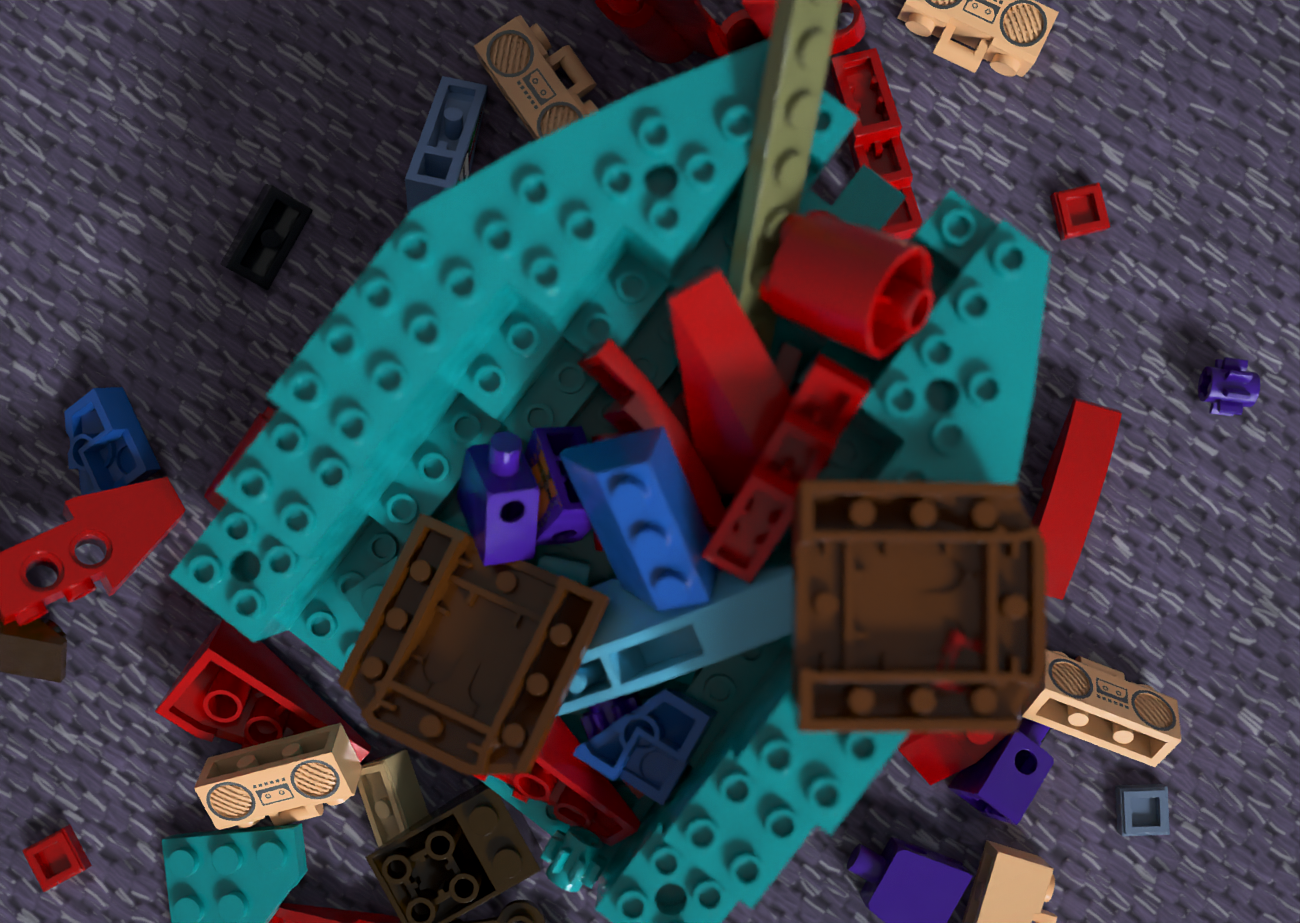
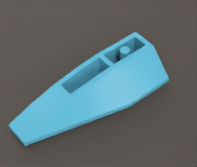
(648, 646)

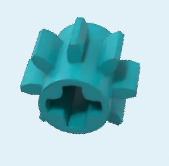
(574, 858)

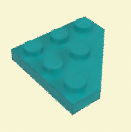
(232, 873)

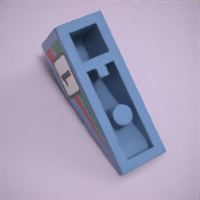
(447, 141)

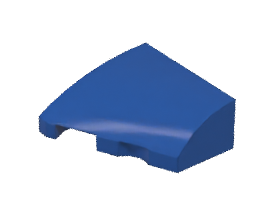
(107, 441)
(651, 743)

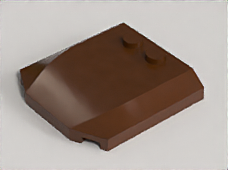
(884, 582)
(470, 653)

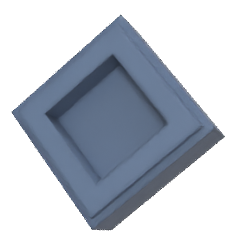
(1142, 810)

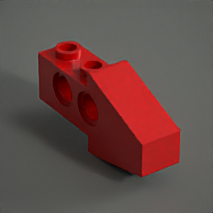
(120, 521)

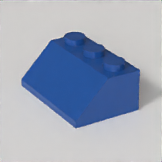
(644, 517)

